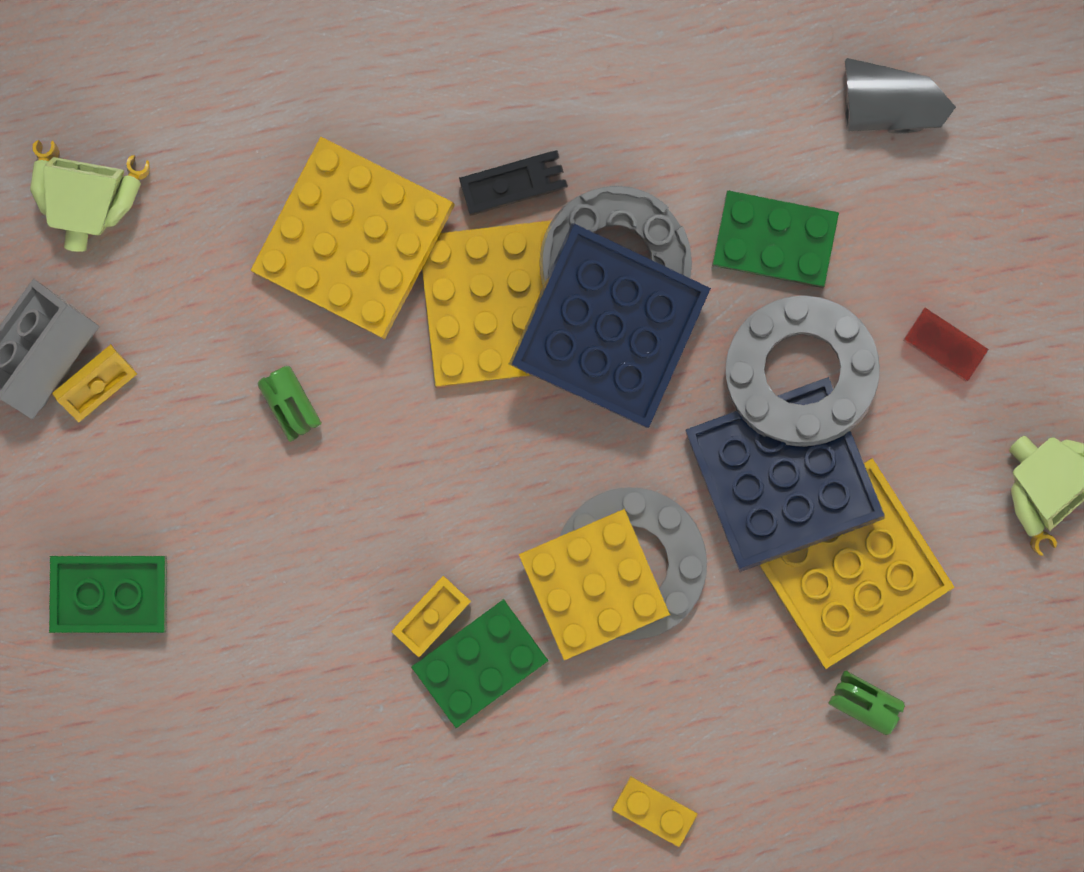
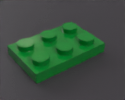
(775, 239)
(108, 594)
(479, 663)

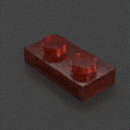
(945, 344)

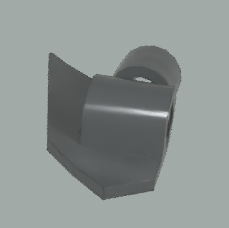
(892, 99)

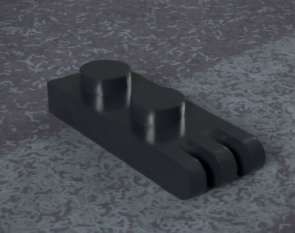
(511, 183)

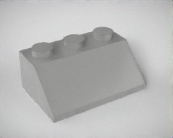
(39, 346)

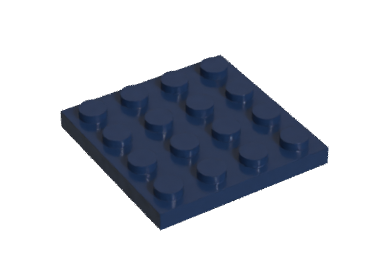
(609, 325)
(780, 494)

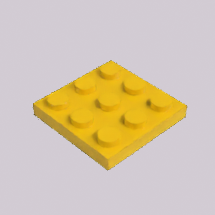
(594, 584)

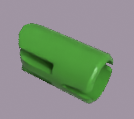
(289, 403)
(867, 703)

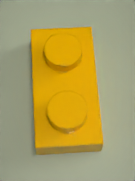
(94, 383)
(431, 616)
(654, 811)

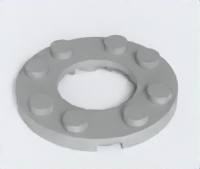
(626, 208)
(812, 422)
(675, 531)

